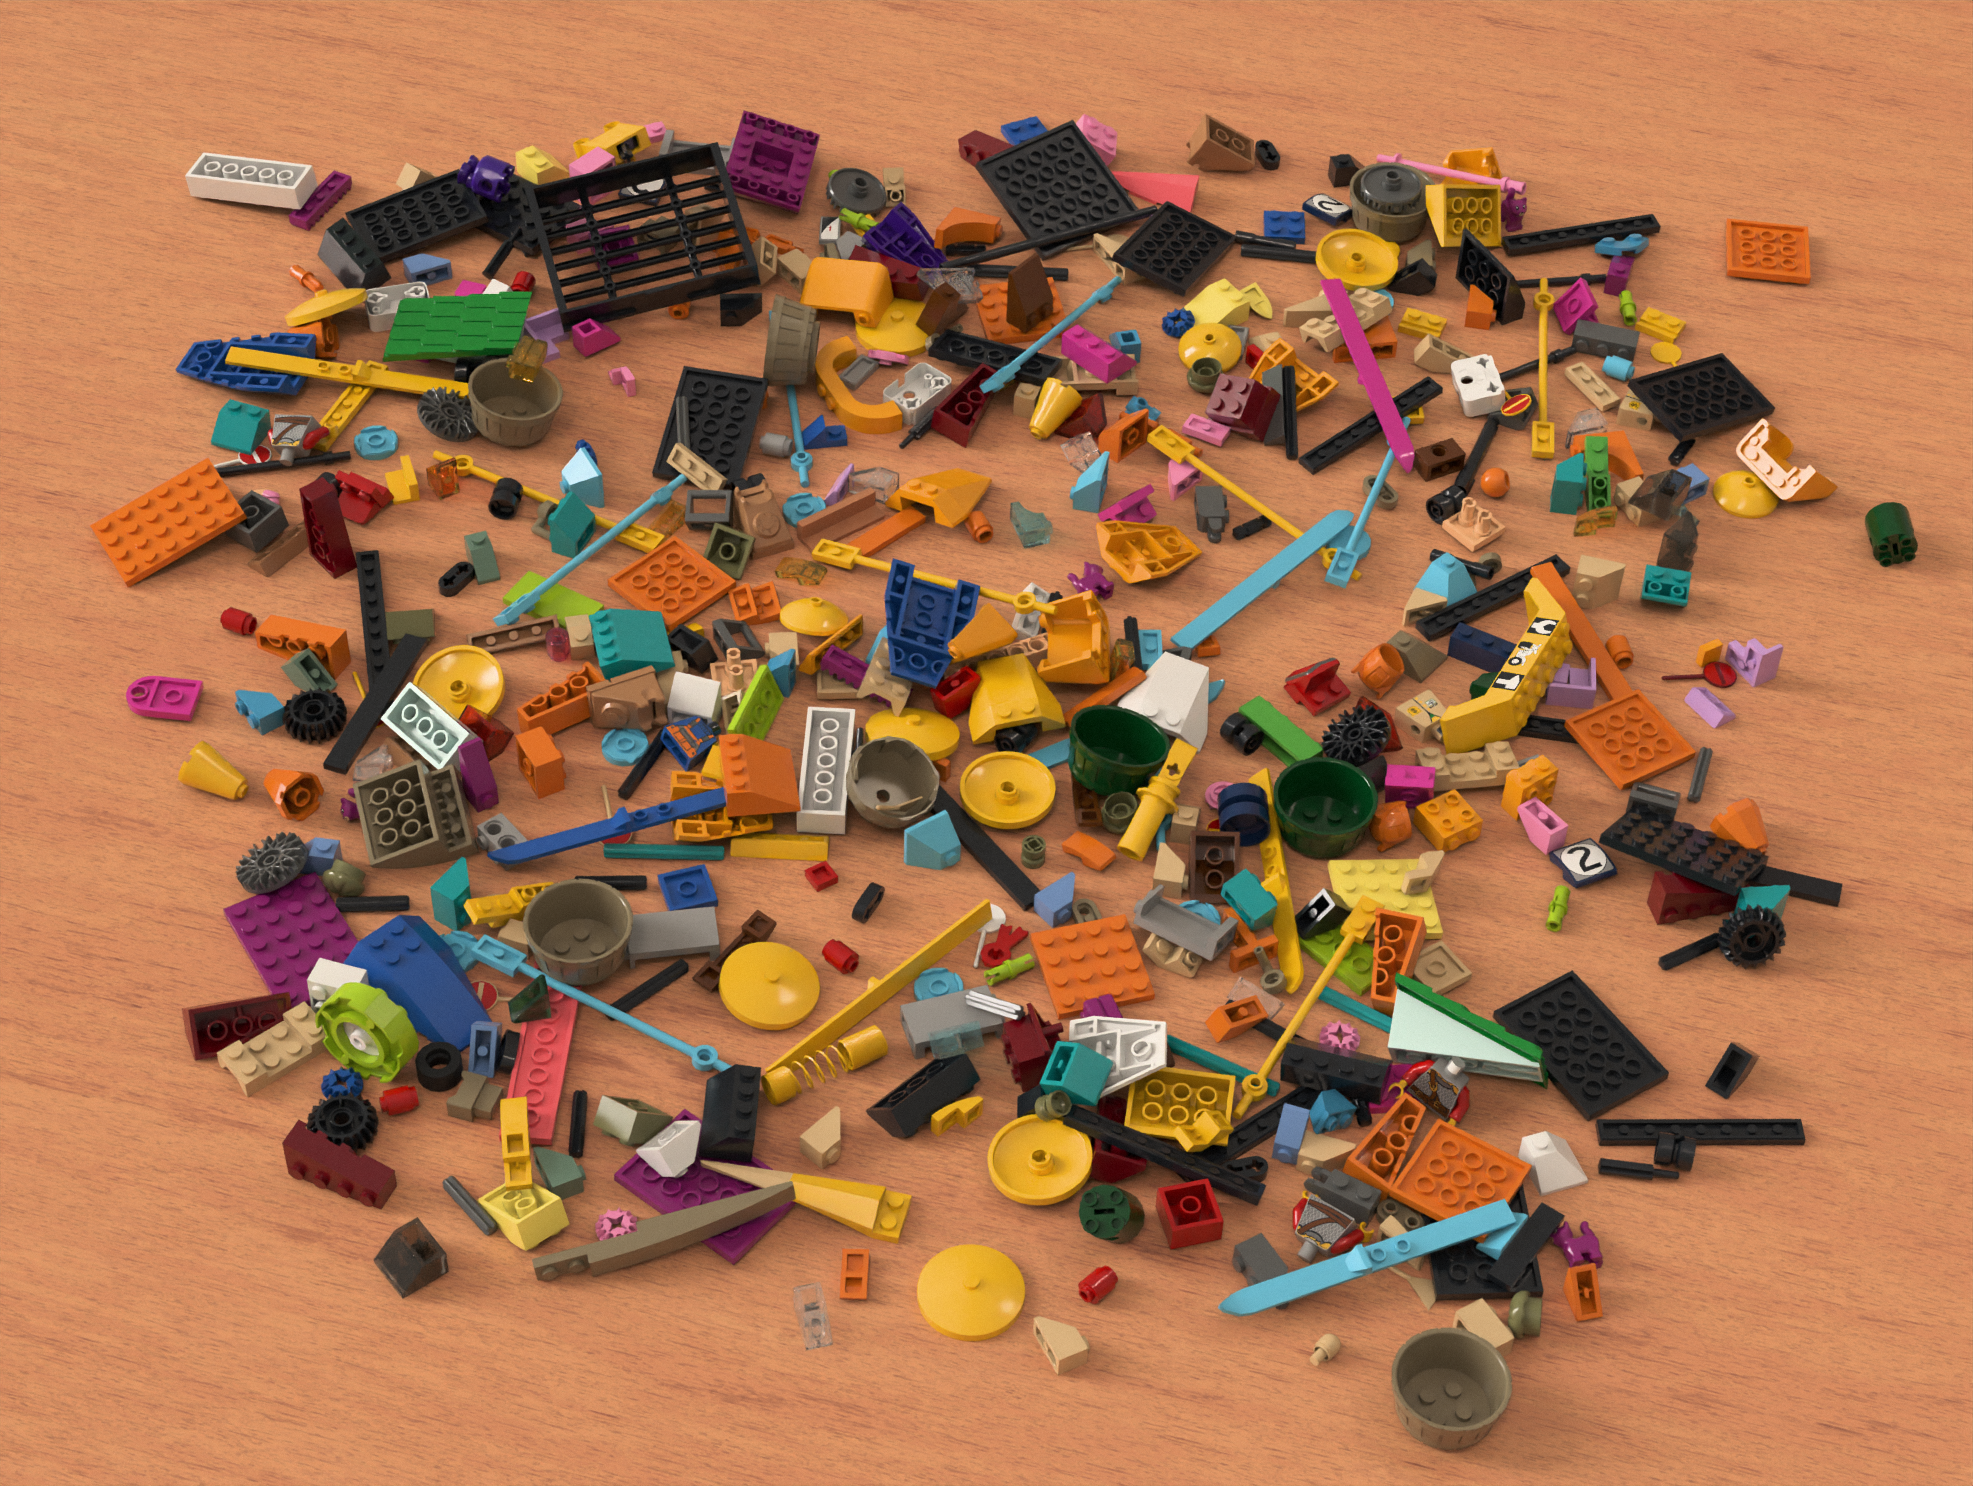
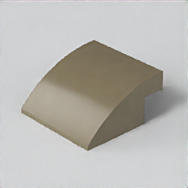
(415, 817)

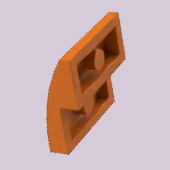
(755, 604)

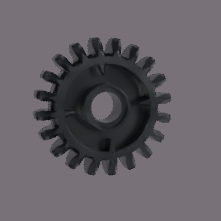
(314, 715)
(1736, 931)
(345, 1120)

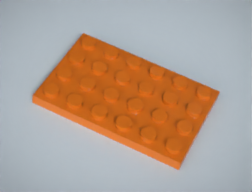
(168, 522)

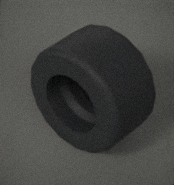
(436, 1054)

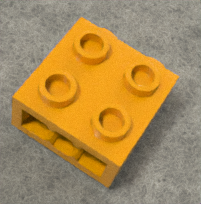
(1531, 780)
(1448, 821)

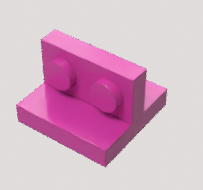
(1574, 305)
(1131, 508)
(1410, 784)

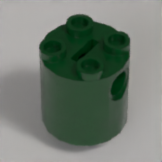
(1891, 533)
(1111, 1214)

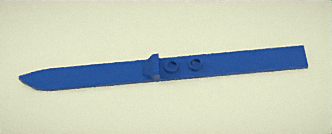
(620, 824)

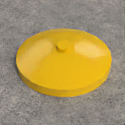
(1357, 259)
(325, 305)
(896, 330)
(463, 677)
(923, 727)
(1007, 790)
(769, 986)
(1039, 1160)
(971, 1292)

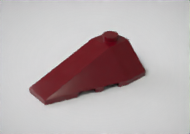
(222, 1023)
(1109, 1161)

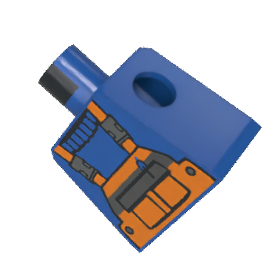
(690, 740)

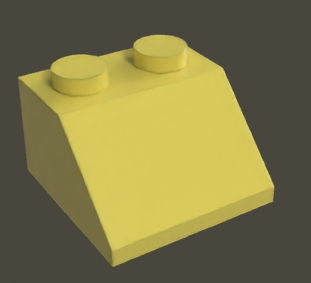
(539, 166)

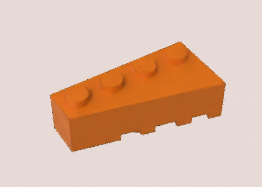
(289, 636)
(562, 705)
(1395, 950)
(1384, 1148)

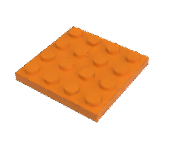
(1767, 251)
(993, 313)
(672, 582)
(1629, 739)
(1091, 962)
(1457, 1174)

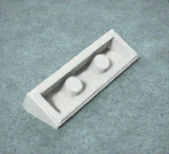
(1028, 624)

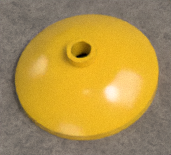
(1224, 345)
(1744, 495)
(813, 617)

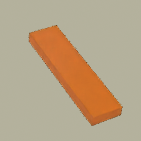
(888, 531)
(1109, 692)

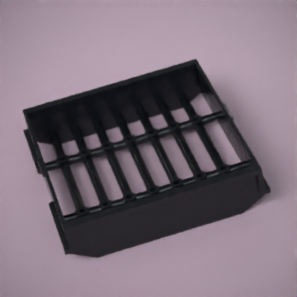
(626, 176)

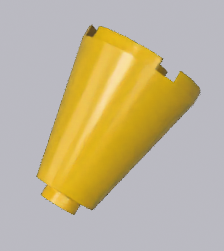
(1053, 408)
(212, 773)

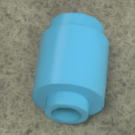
(1618, 368)

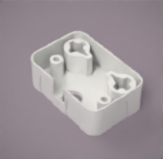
(384, 302)
(927, 385)
(1485, 392)

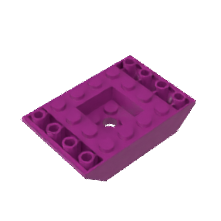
(771, 161)

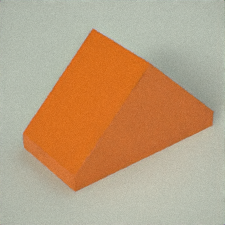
(1583, 1292)

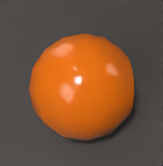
(1495, 482)

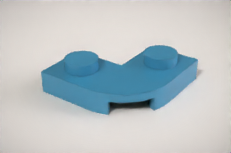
(1633, 243)

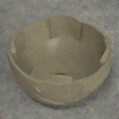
(899, 773)

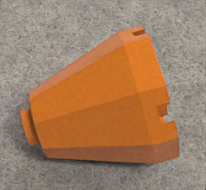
(326, 336)
(294, 792)
(1742, 824)

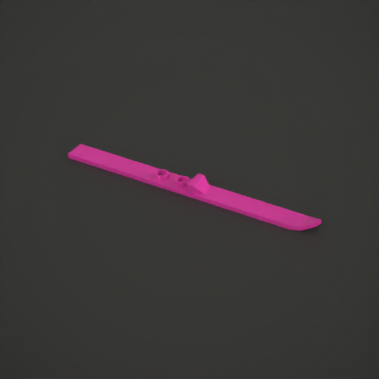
(1369, 372)

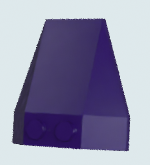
(904, 239)

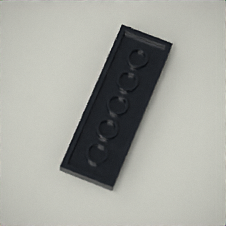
(973, 351)

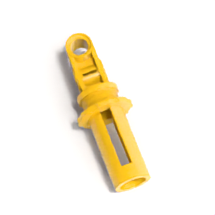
(1156, 802)

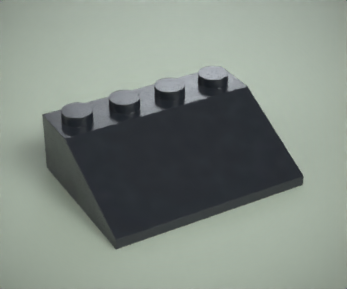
(1481, 268)

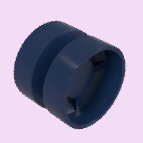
(1244, 810)

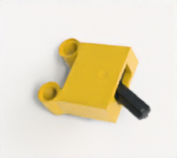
(619, 140)

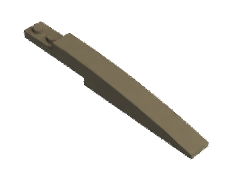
(664, 1233)

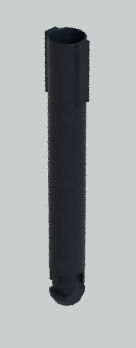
(1466, 476)

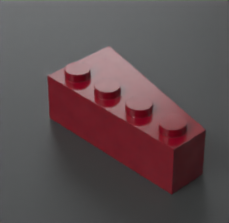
(979, 146)
(902, 274)
(964, 408)
(326, 528)
(1681, 898)
(337, 1167)

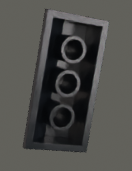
(351, 258)
(1336, 1068)
(924, 1094)
(730, 1114)

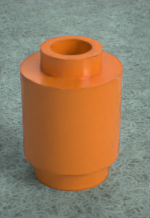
(679, 311)
(979, 526)
(1620, 651)

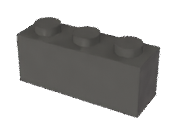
(1605, 340)

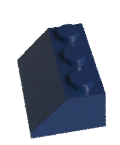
(1479, 648)

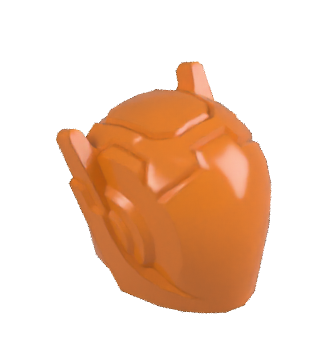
(1380, 668)
(1390, 824)

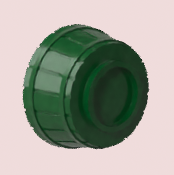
(1115, 749)
(1324, 806)

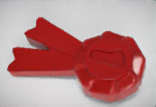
(999, 951)

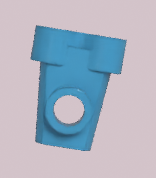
(1140, 403)

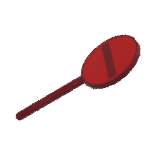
(1715, 673)

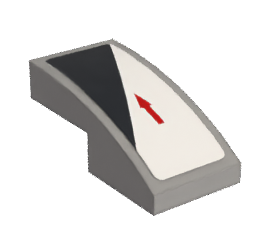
(829, 230)

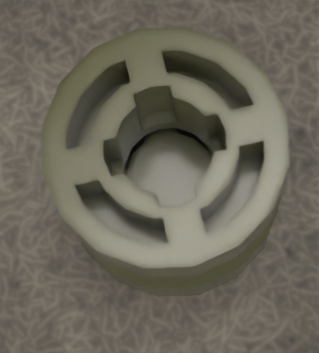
(1033, 852)
(1052, 1105)

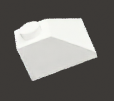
(672, 1148)
(1552, 1163)

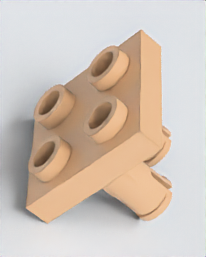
(1473, 525)
(734, 673)

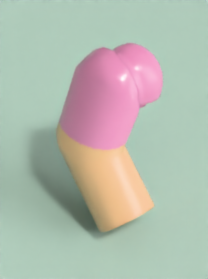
(271, 495)

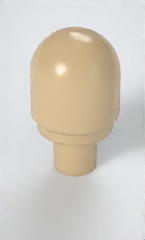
(1325, 1349)

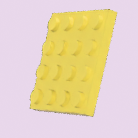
(1382, 882)

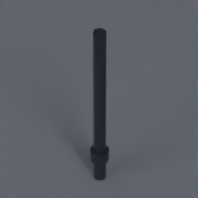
(1563, 280)
(1555, 357)
(327, 458)

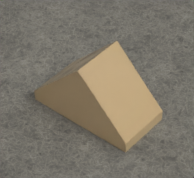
(1422, 604)

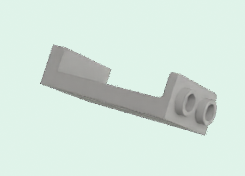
(670, 145)
(1182, 925)
(673, 934)
(945, 1012)

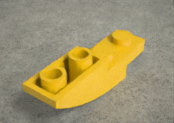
(499, 909)
(516, 1143)

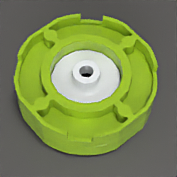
(367, 1031)

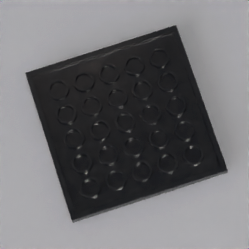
(1055, 186)

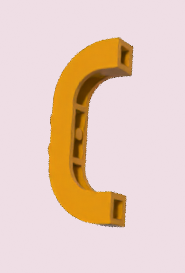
(855, 415)

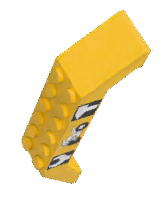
(1519, 683)

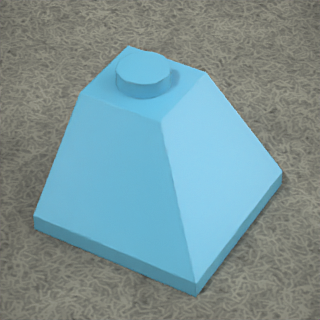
(583, 479)
(1091, 486)
(1448, 579)
(932, 843)

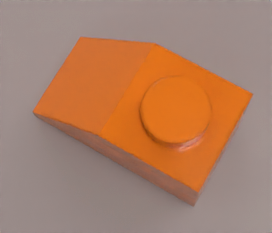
(1479, 310)
(1235, 1018)

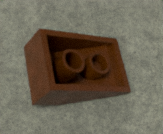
(1028, 294)
(1212, 863)

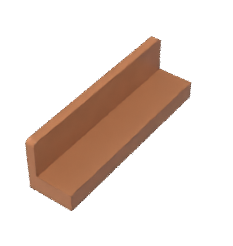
(840, 519)

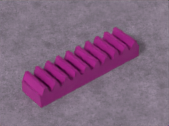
(320, 200)
(848, 667)

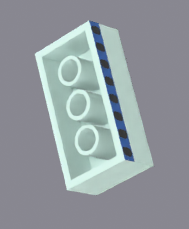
(428, 726)

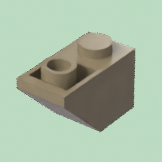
(1423, 250)

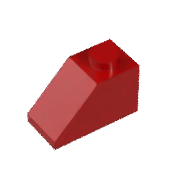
(955, 692)

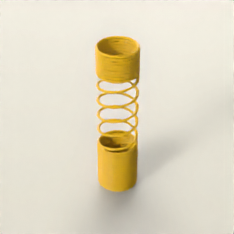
(853, 1051)

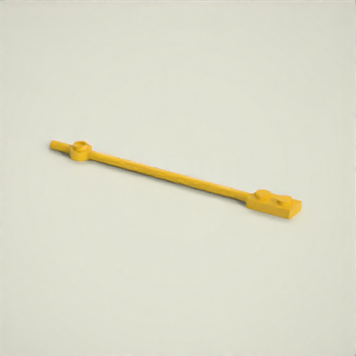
(1543, 431)
(1180, 451)
(634, 535)
(847, 556)
(1354, 930)

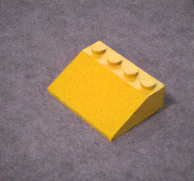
(1462, 207)
(1177, 1098)

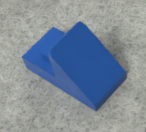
(819, 436)

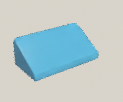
(1500, 1239)

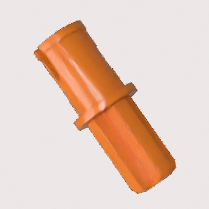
(306, 278)

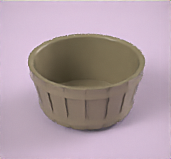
(1389, 225)
(791, 343)
(512, 409)
(578, 930)
(1450, 1387)

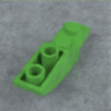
(1598, 480)

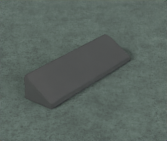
(1276, 432)

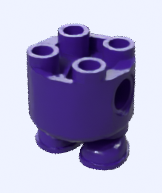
(486, 177)

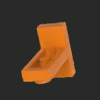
(1246, 942)

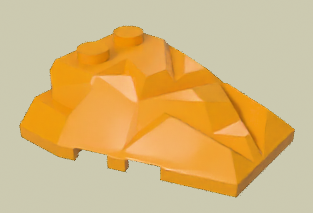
(713, 823)

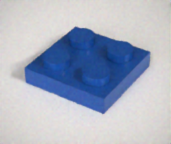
(1022, 130)
(1284, 225)
(687, 888)

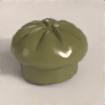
(1204, 374)
(1119, 812)
(344, 879)
(1525, 1315)

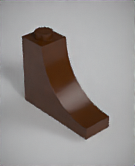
(941, 310)

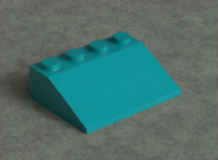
(630, 641)

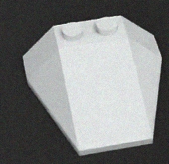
(1174, 698)
(1131, 1044)

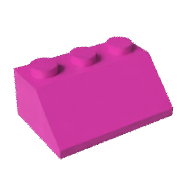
(1095, 354)

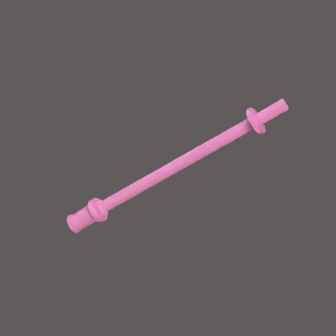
(1505, 182)

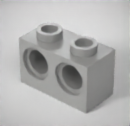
(498, 834)

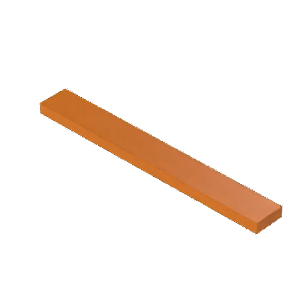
(1583, 633)

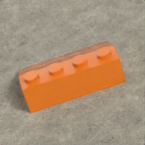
(757, 776)

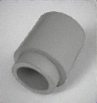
(776, 445)

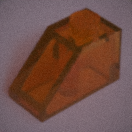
(443, 478)

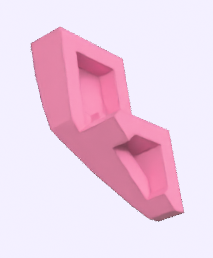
(625, 377)

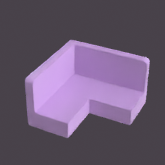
(548, 328)
(1754, 661)
(1579, 690)

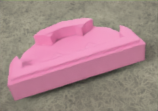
(887, 358)

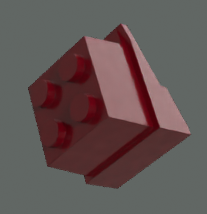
(1243, 406)
(1029, 1047)

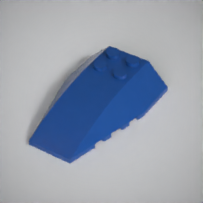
(207, 363)
(923, 622)
(422, 977)

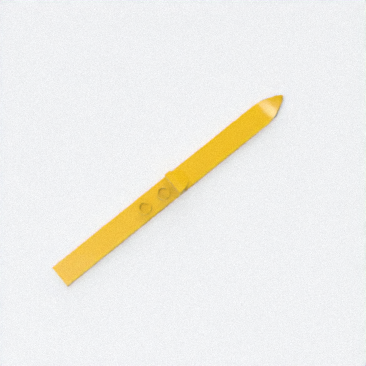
(354, 374)
(1278, 884)
(883, 989)

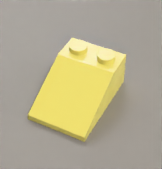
(1219, 304)
(525, 1214)

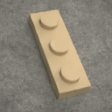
(1592, 386)
(695, 468)

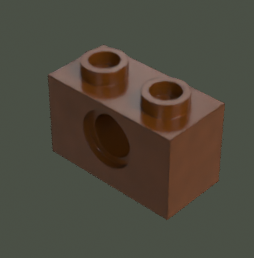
(1439, 459)

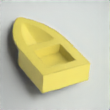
(1258, 300)

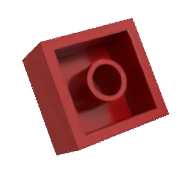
(1189, 1213)

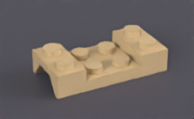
(1368, 308)
(1081, 379)
(881, 682)
(1469, 769)
(275, 1050)

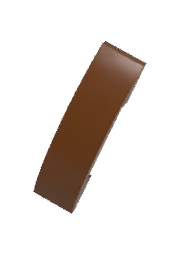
(1085, 805)
(755, 929)

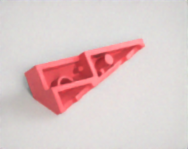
(1161, 187)

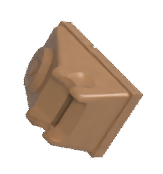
(1220, 147)
(759, 516)
(628, 701)

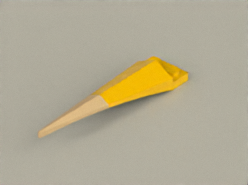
(855, 1204)

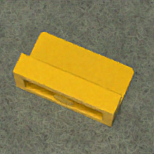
(403, 483)

